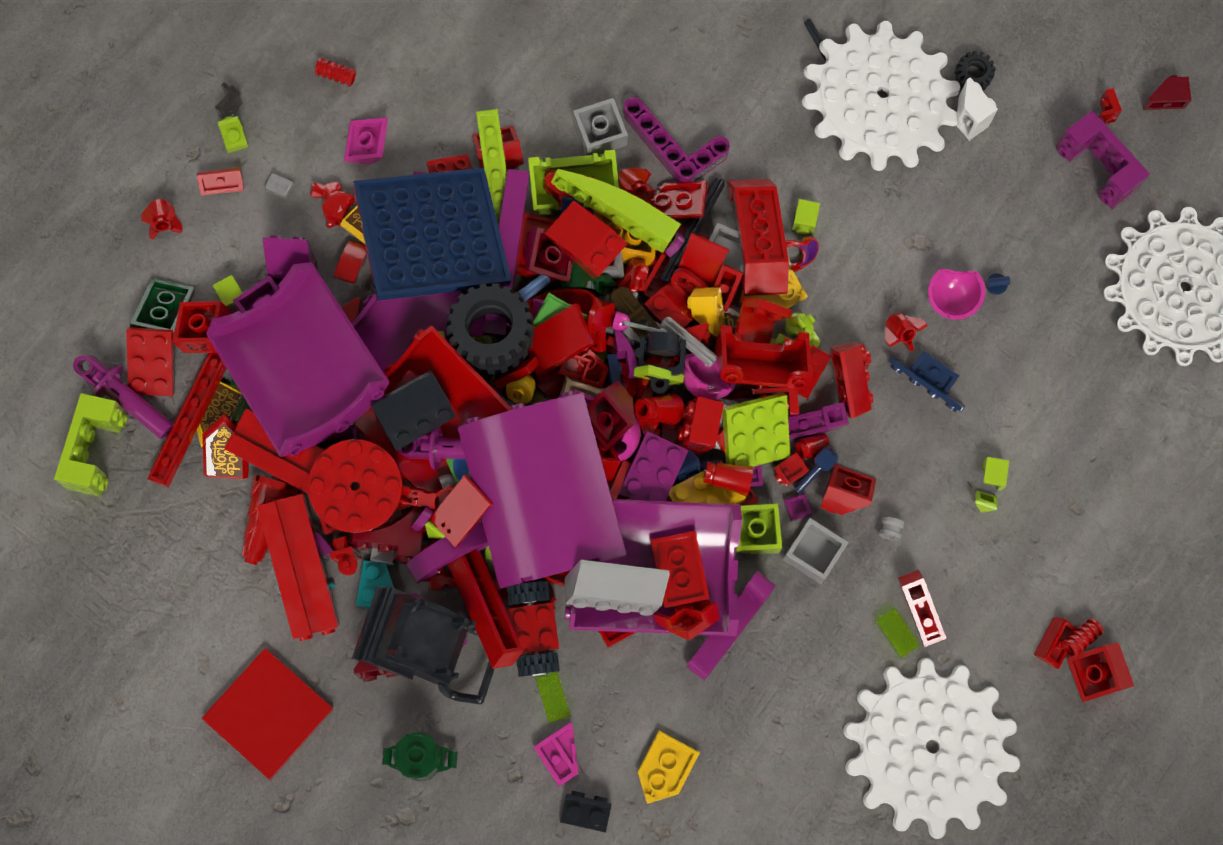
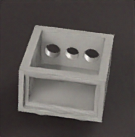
(734, 256)
(815, 551)

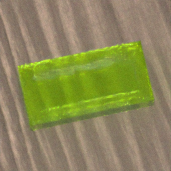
(897, 633)
(553, 697)

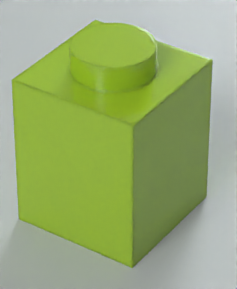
(805, 217)

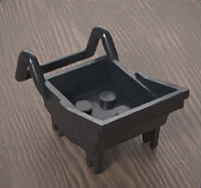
(417, 640)

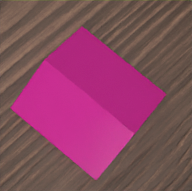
(366, 141)

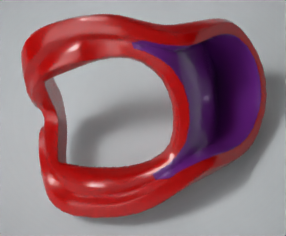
(809, 248)

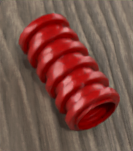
(335, 72)
(1082, 637)

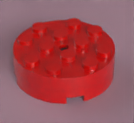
(332, 483)

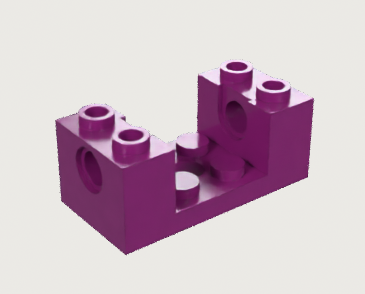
(1104, 145)

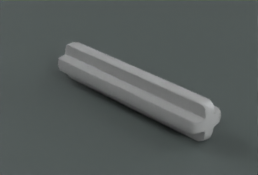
(693, 344)

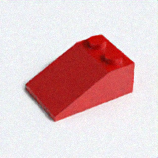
(585, 239)

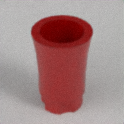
(662, 409)
(729, 477)

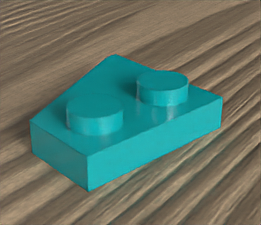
(372, 576)

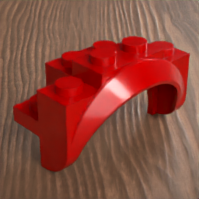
(599, 314)

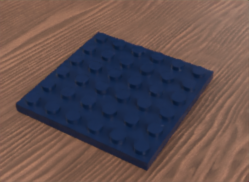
(430, 233)

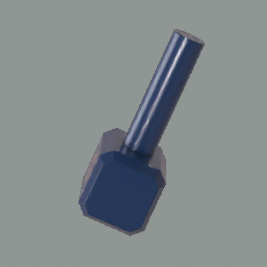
(824, 461)

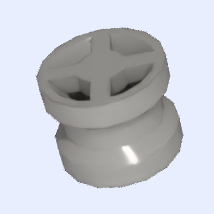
(891, 528)

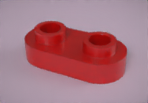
(687, 285)

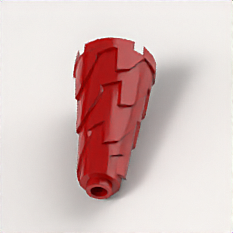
(262, 491)

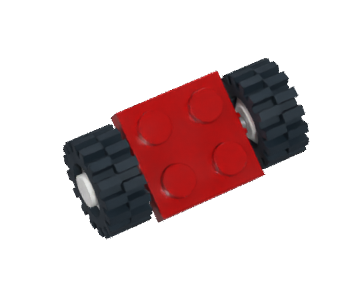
(534, 627)

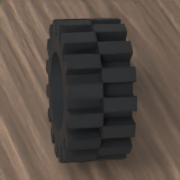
(978, 61)

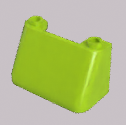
(601, 168)

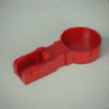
(422, 497)

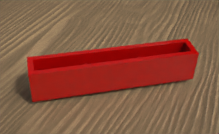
(486, 609)

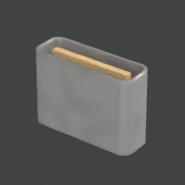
(279, 186)

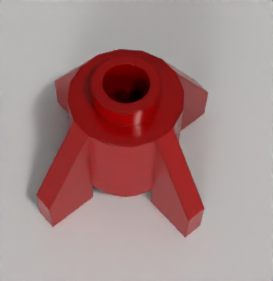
(635, 181)
(161, 217)
(902, 329)

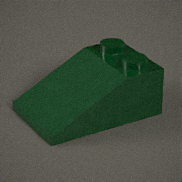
(161, 305)

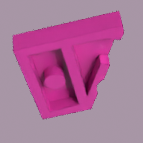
(559, 754)

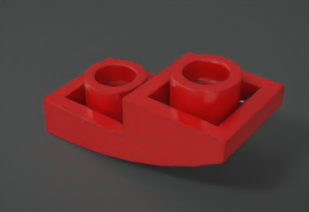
(351, 262)

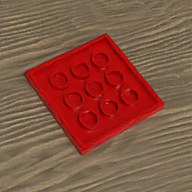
(267, 714)

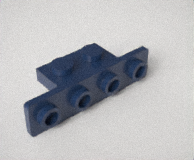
(932, 375)

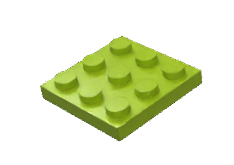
(757, 431)

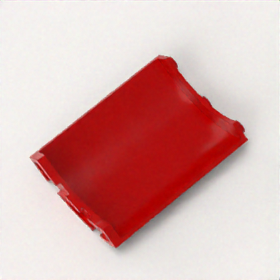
(467, 392)

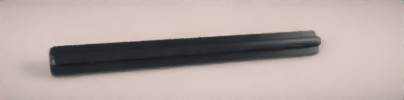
(693, 227)

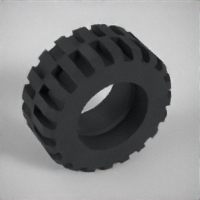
(491, 301)

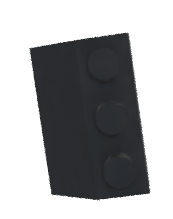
(413, 410)

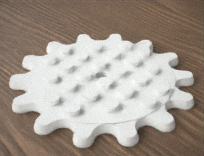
(876, 124)
(1152, 288)
(896, 753)

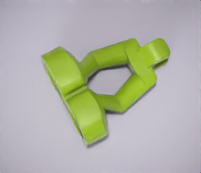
(802, 323)

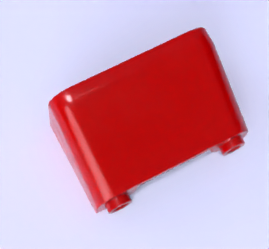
(764, 363)

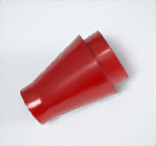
(811, 445)

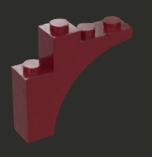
(397, 538)

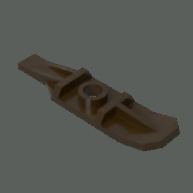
(627, 304)

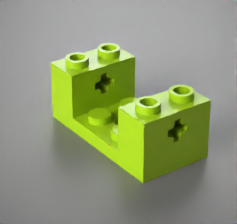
(72, 468)

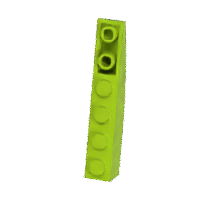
(620, 207)

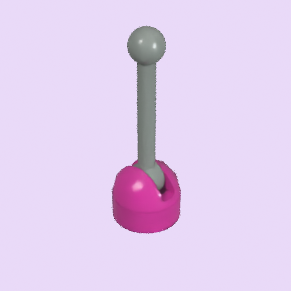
(622, 322)

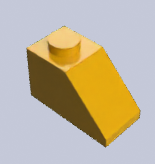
(707, 307)

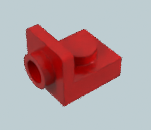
(1110, 106)

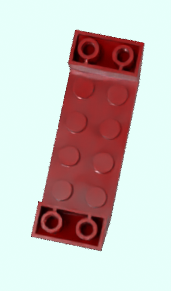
(760, 236)
(701, 333)

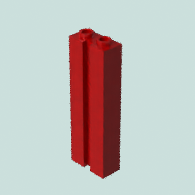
(254, 446)
(298, 566)

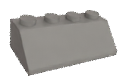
(616, 587)

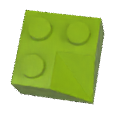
(760, 529)

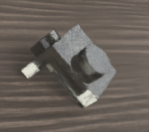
(231, 103)

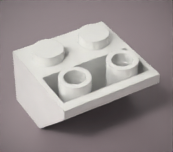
(974, 110)

